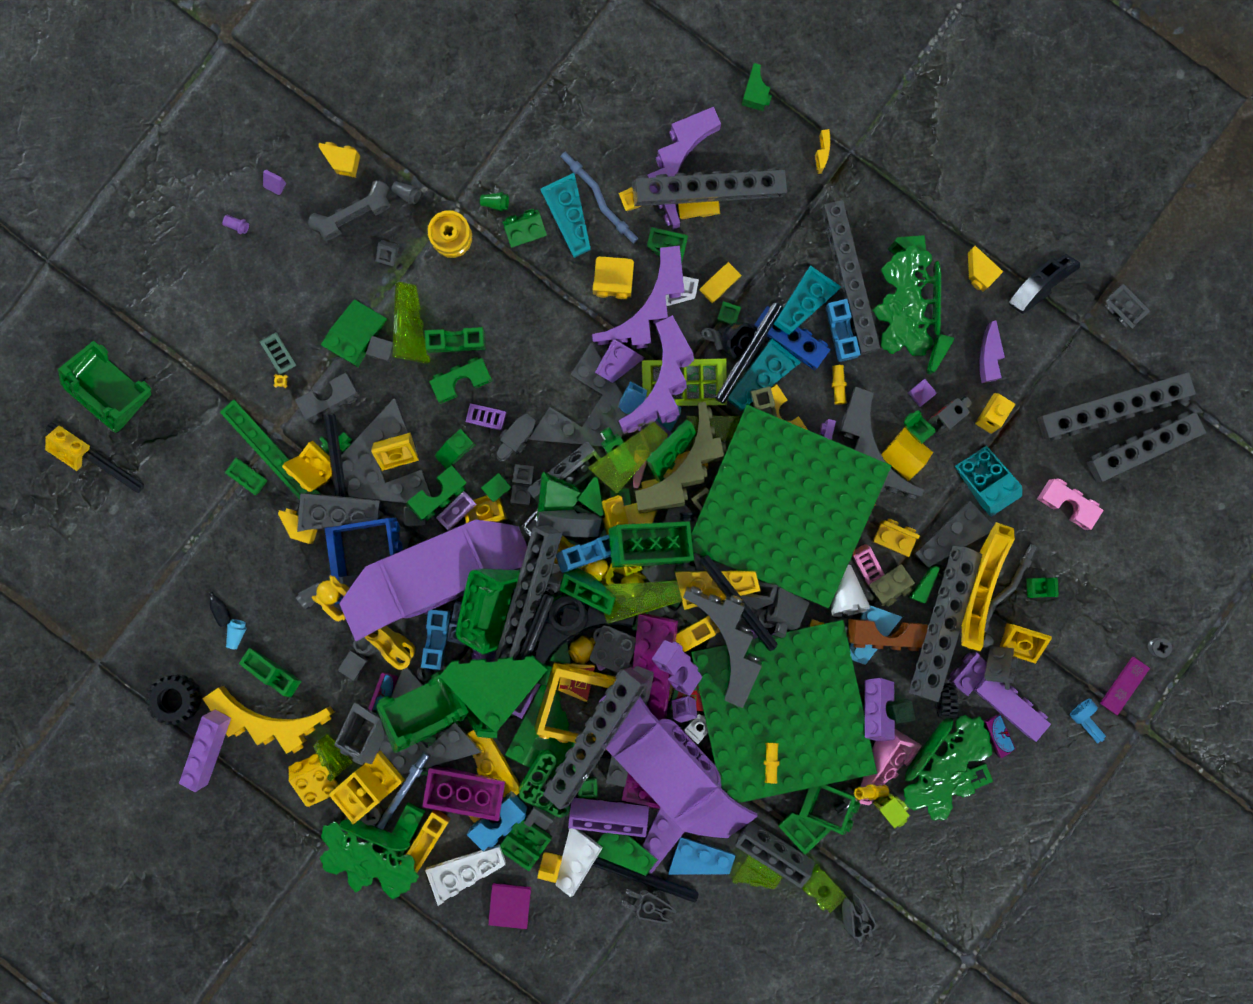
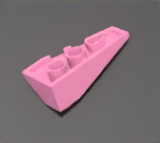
(889, 758)

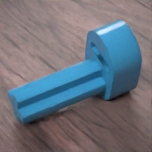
(1082, 714)

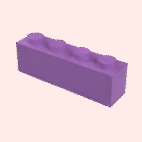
(1013, 708)
(204, 750)
(608, 817)

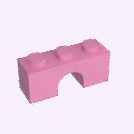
(1084, 511)

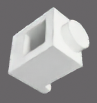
(692, 732)

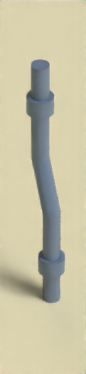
(621, 226)
(415, 771)

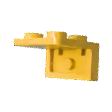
(613, 277)
(310, 468)
(311, 780)

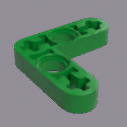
(536, 788)

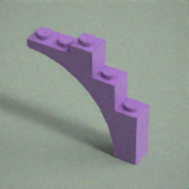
(687, 135)
(668, 283)
(670, 381)

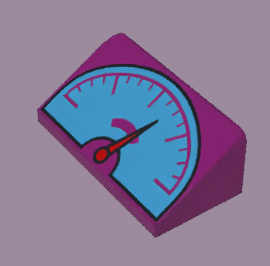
(384, 688)
(999, 736)

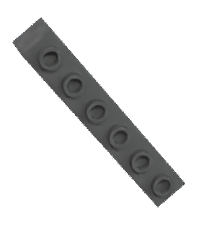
(1191, 429)

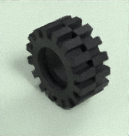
(948, 702)

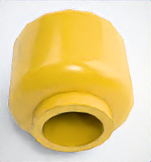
(581, 649)

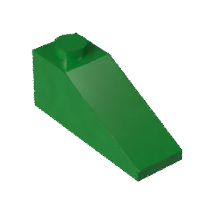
(588, 590)

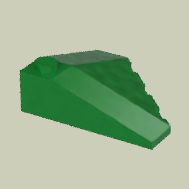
(495, 687)
(528, 744)

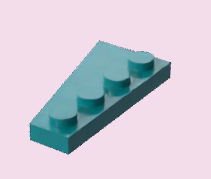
(567, 211)
(807, 297)
(765, 371)

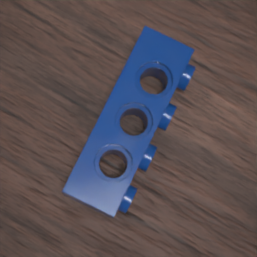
(811, 359)

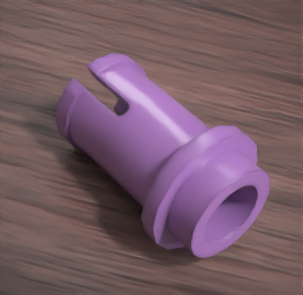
(240, 226)

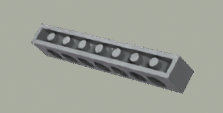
(644, 197)
(850, 276)
(1181, 385)
(529, 589)
(945, 623)
(634, 685)

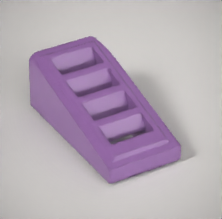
(501, 421)

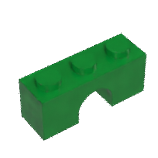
(452, 341)
(444, 384)
(450, 483)

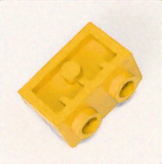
(66, 447)
(896, 537)

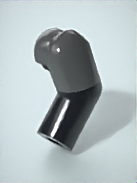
(843, 806)

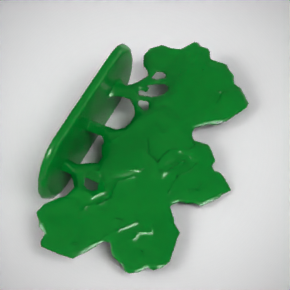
(906, 307)
(948, 772)
(363, 862)

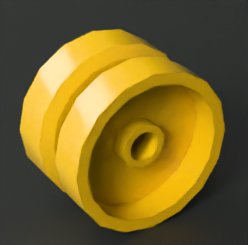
(446, 223)

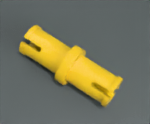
(839, 385)
(771, 763)
(871, 792)

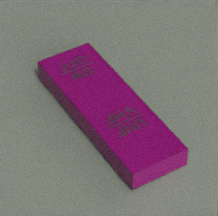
(1124, 686)

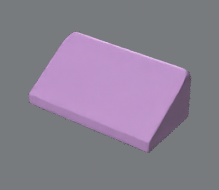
(456, 511)

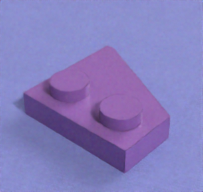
(617, 361)

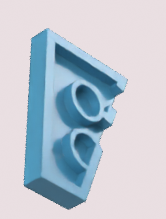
(699, 858)

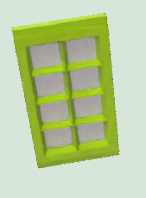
(651, 372)

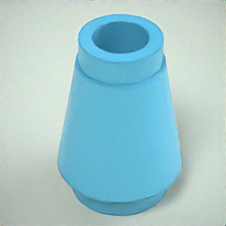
(235, 632)

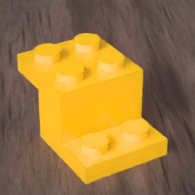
(366, 787)

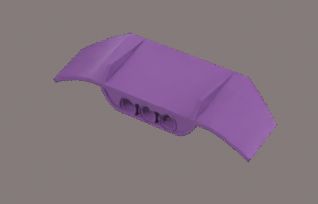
(429, 574)
(676, 774)

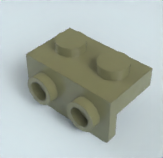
(892, 585)

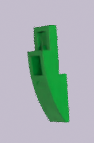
(406, 827)

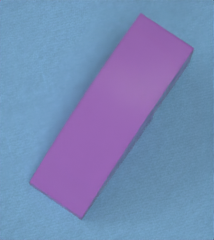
(990, 354)

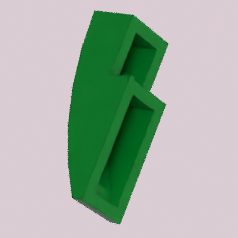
(270, 672)

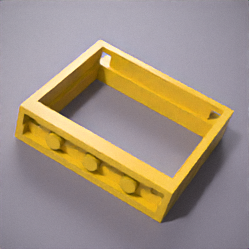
(573, 673)

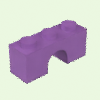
(674, 661)
(877, 724)

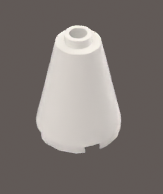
(849, 596)

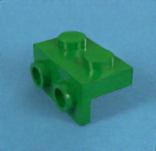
(524, 227)

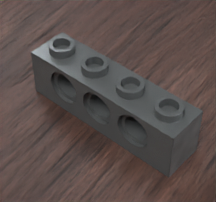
(571, 469)
(775, 854)

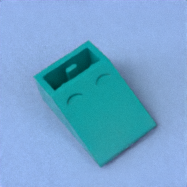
(989, 481)

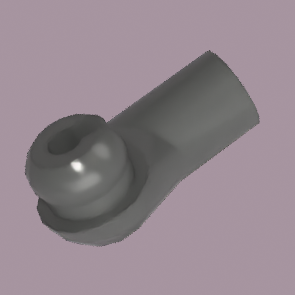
(714, 336)

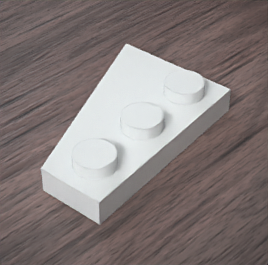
(576, 861)

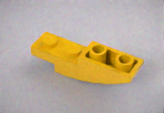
(616, 515)
(697, 633)

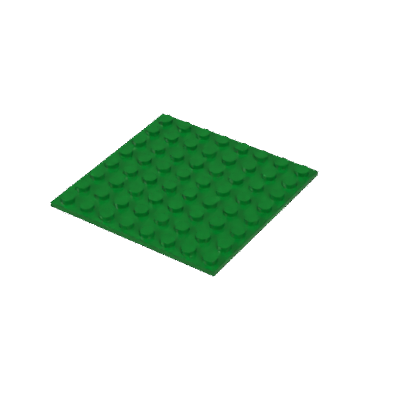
(788, 506)
(801, 700)

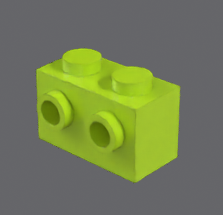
(892, 809)

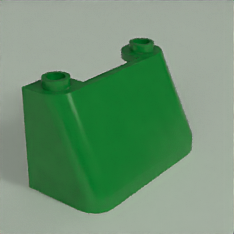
(102, 387)
(485, 608)
(420, 713)

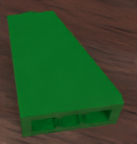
(556, 494)

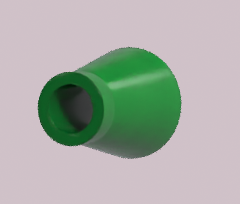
(495, 201)

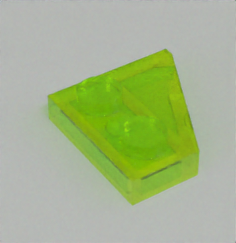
(331, 757)
(756, 874)

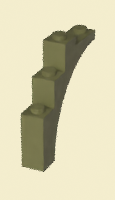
(691, 472)

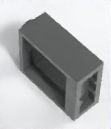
(350, 730)

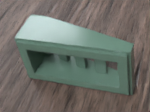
(264, 342)

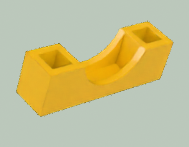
(428, 837)

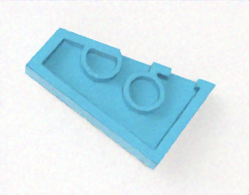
(884, 623)

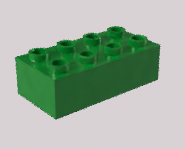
(651, 544)

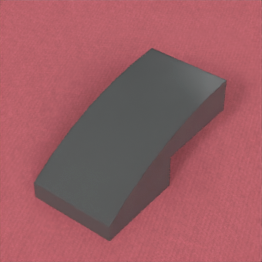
(521, 481)

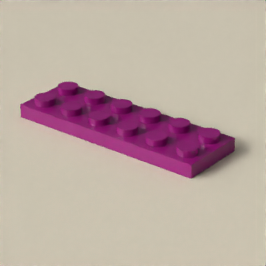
(650, 635)

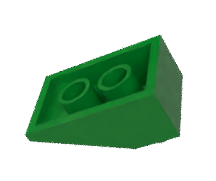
(353, 331)

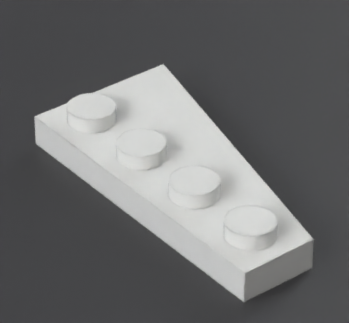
(462, 872)

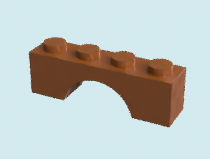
(865, 633)

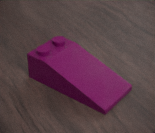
(463, 793)

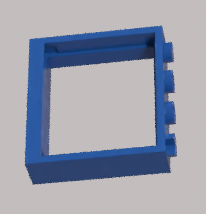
(335, 545)

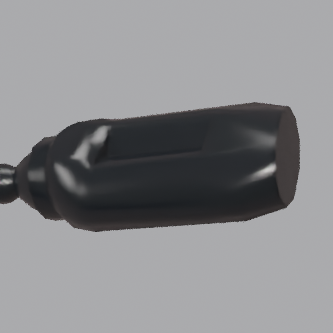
(219, 610)

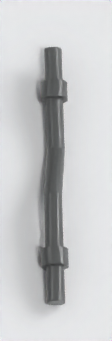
(1024, 564)

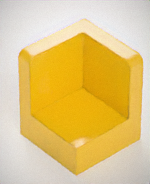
(549, 867)

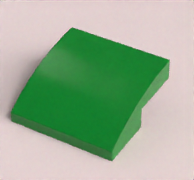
(525, 844)

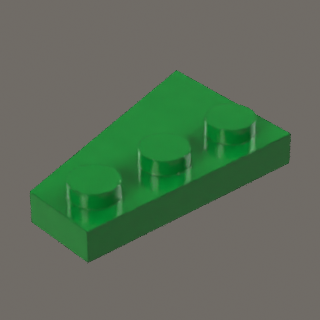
(626, 852)

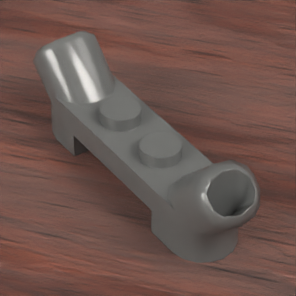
(375, 201)

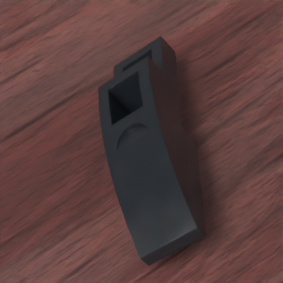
(1039, 284)

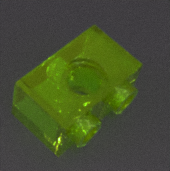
(831, 898)

